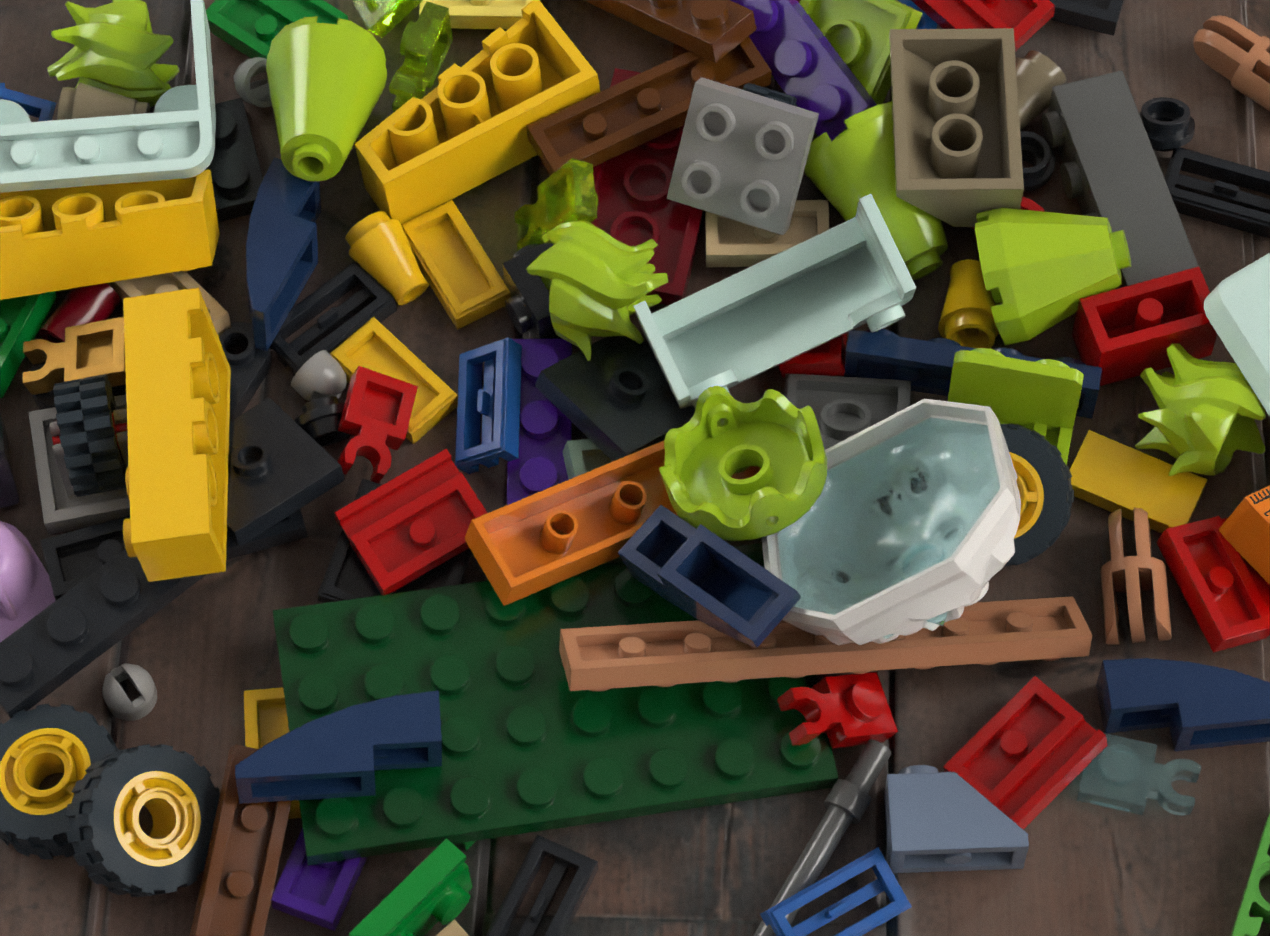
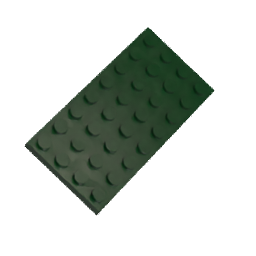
(513, 734)

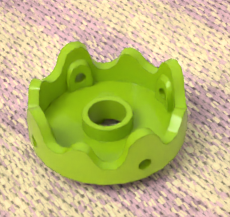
(727, 440)

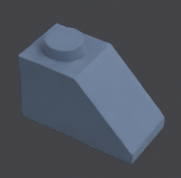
(946, 825)

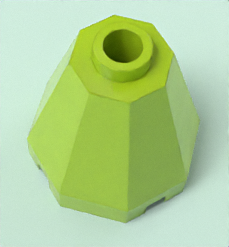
(1043, 266)

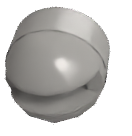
(257, 92)
(319, 377)
(116, 698)

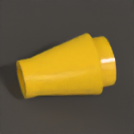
(386, 255)
(967, 307)

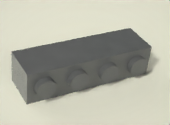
(1116, 173)

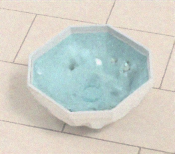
(903, 526)

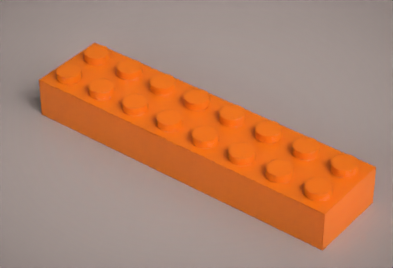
(570, 524)

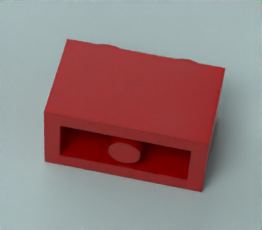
(1137, 323)

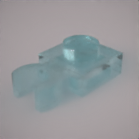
(1127, 776)

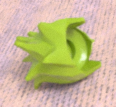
(115, 51)
(595, 283)
(1201, 413)

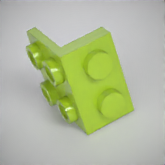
(1020, 392)

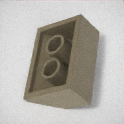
(956, 121)

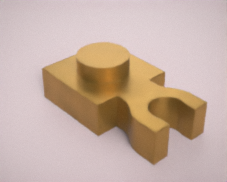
(87, 352)

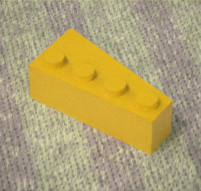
(474, 117)
(105, 233)
(176, 436)

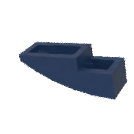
(280, 248)
(707, 577)
(1196, 700)
(342, 750)

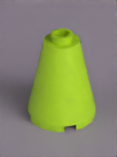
(322, 92)
(864, 164)

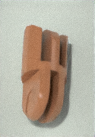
(1237, 56)
(1133, 576)

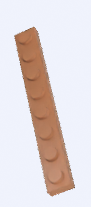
(698, 653)

